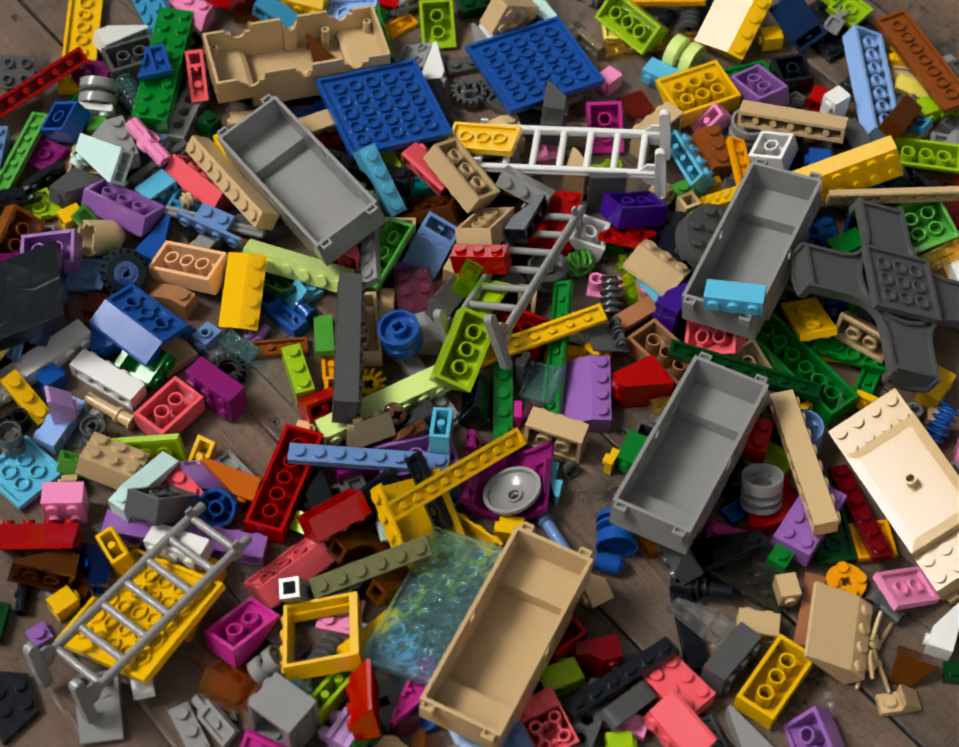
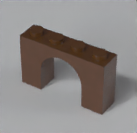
(359, 545)

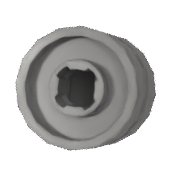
(265, 664)

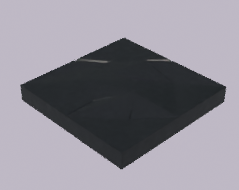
(32, 295)

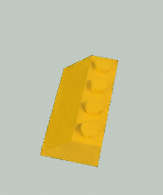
(242, 291)

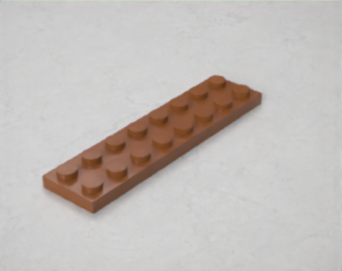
(921, 59)

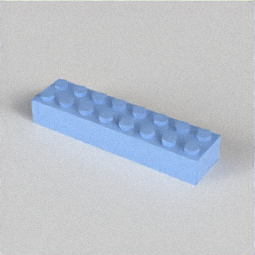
(869, 78)

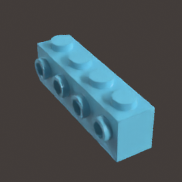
(690, 162)

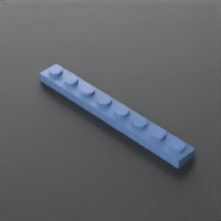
(359, 457)

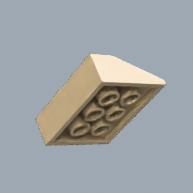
(838, 633)

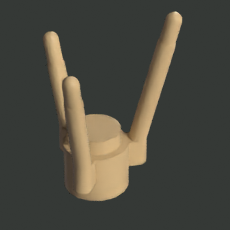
(874, 642)
(872, 664)

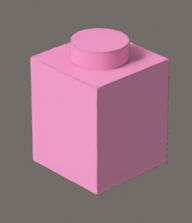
(612, 80)

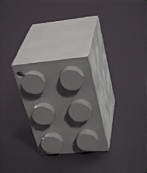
(283, 712)

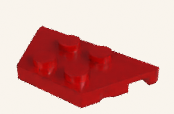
(629, 237)

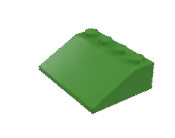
(928, 225)

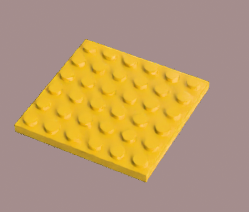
(156, 654)

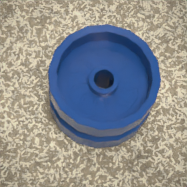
(400, 334)

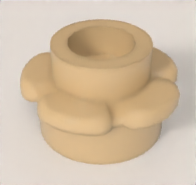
(186, 200)

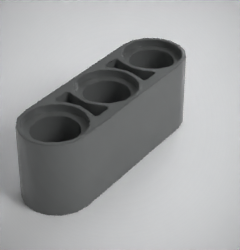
(628, 705)

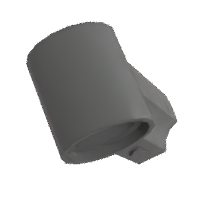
(880, 603)

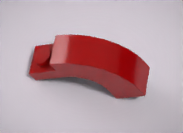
(770, 523)

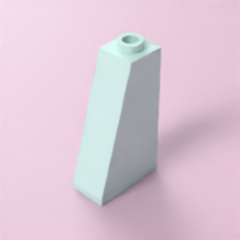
(106, 158)

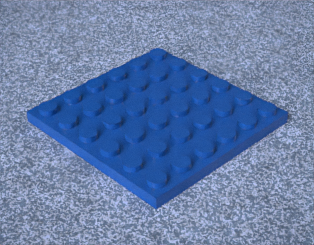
(526, 58)
(383, 107)

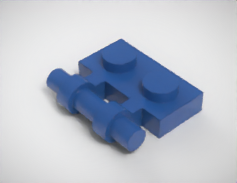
(824, 230)

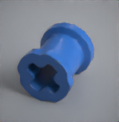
(303, 309)

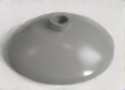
(512, 490)

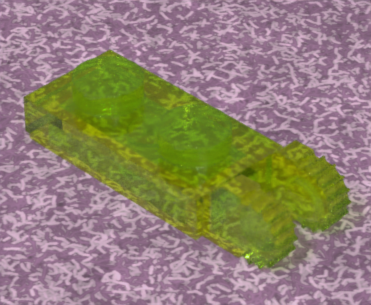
(629, 283)

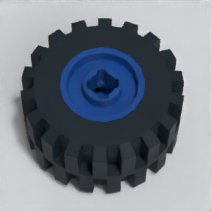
(123, 268)

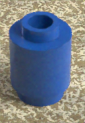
(608, 563)

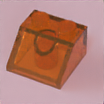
(226, 683)

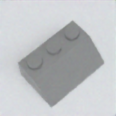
(114, 132)

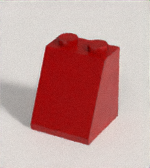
(640, 383)

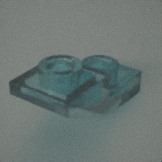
(238, 346)

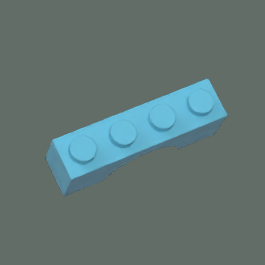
(372, 165)

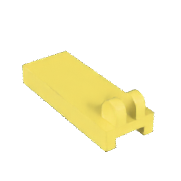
(907, 85)

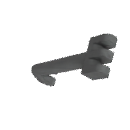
(401, 12)

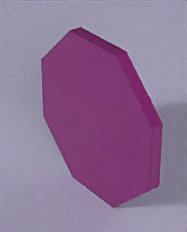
(93, 68)

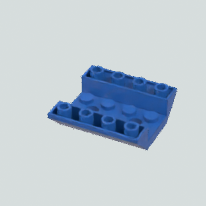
(136, 326)

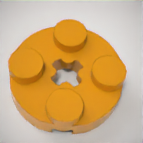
(847, 572)

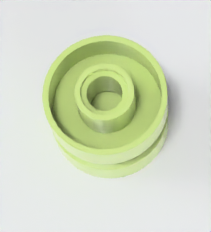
(683, 54)

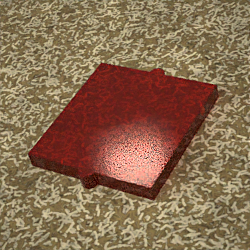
(636, 105)

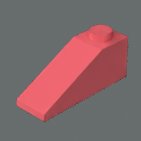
(197, 75)

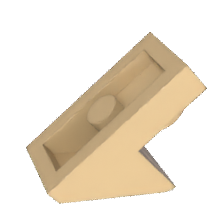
(898, 702)

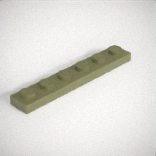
(370, 567)

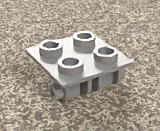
(417, 51)

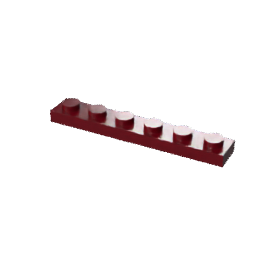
(860, 514)

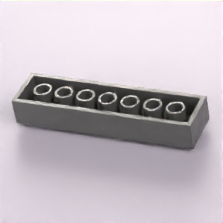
(348, 348)

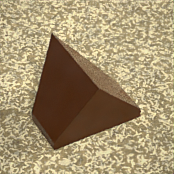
(910, 667)

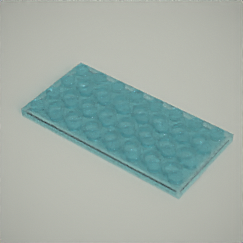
(431, 605)

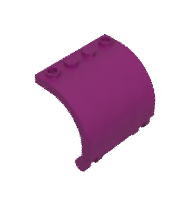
(536, 458)

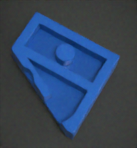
(155, 63)

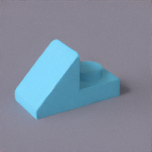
(304, 291)

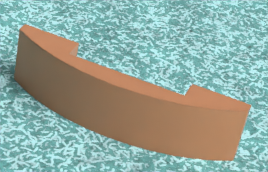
(805, 604)

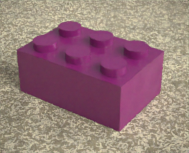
(219, 390)

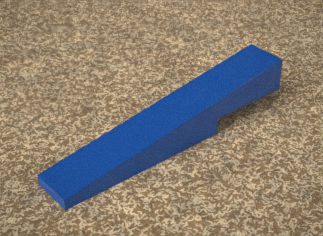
(283, 316)

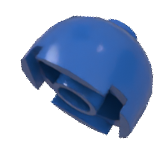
(221, 506)

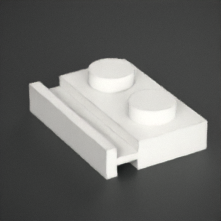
(98, 109)

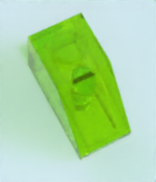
(467, 278)

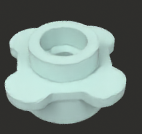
(78, 161)

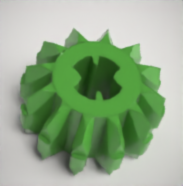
(580, 263)

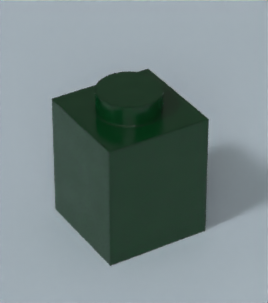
(208, 124)

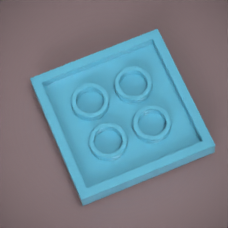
(23, 475)

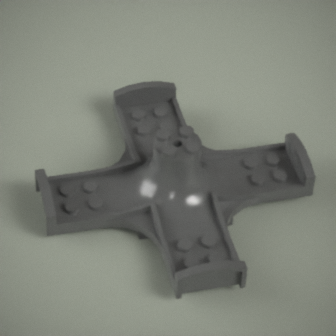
(887, 289)

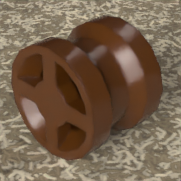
(392, 408)

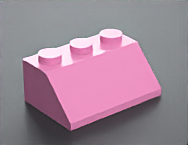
(203, 12)

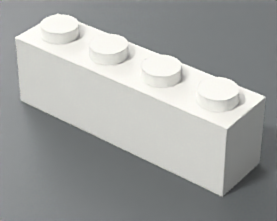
(108, 379)

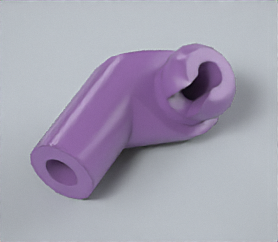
(256, 336)

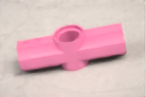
(148, 141)

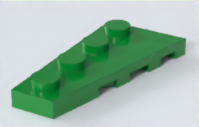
(839, 351)

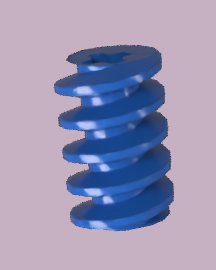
(942, 422)

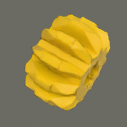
(375, 377)

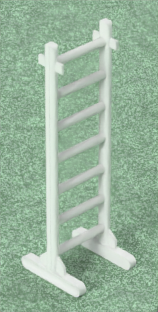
(650, 173)

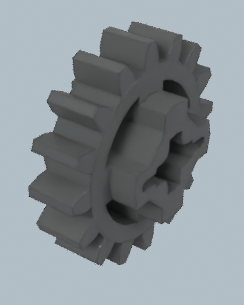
(468, 92)

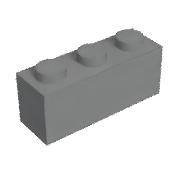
(523, 185)

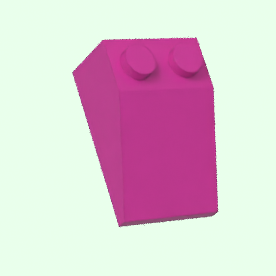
(604, 115)
(241, 631)

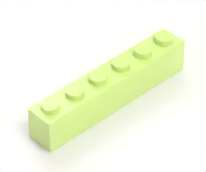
(298, 266)

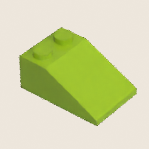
(437, 22)

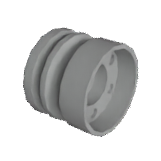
(761, 488)

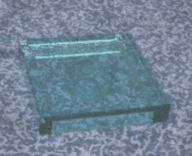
(541, 383)

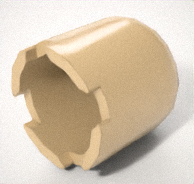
(100, 237)

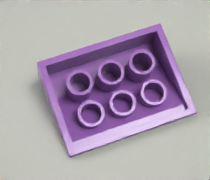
(589, 392)

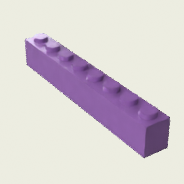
(135, 531)

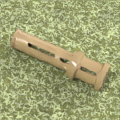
(118, 414)

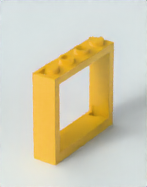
(315, 609)

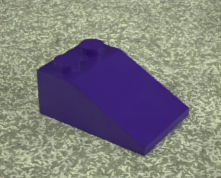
(669, 308)

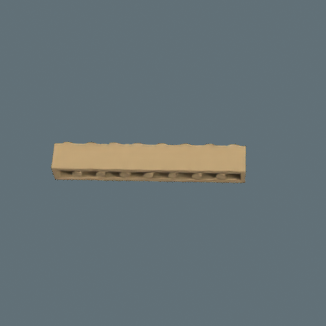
(232, 183)
(804, 463)

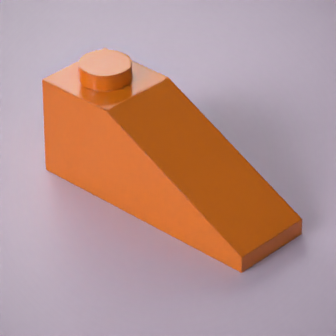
(236, 481)

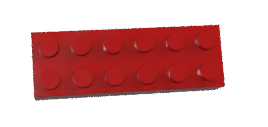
(281, 487)

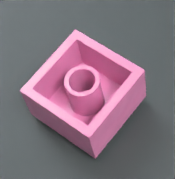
(65, 501)

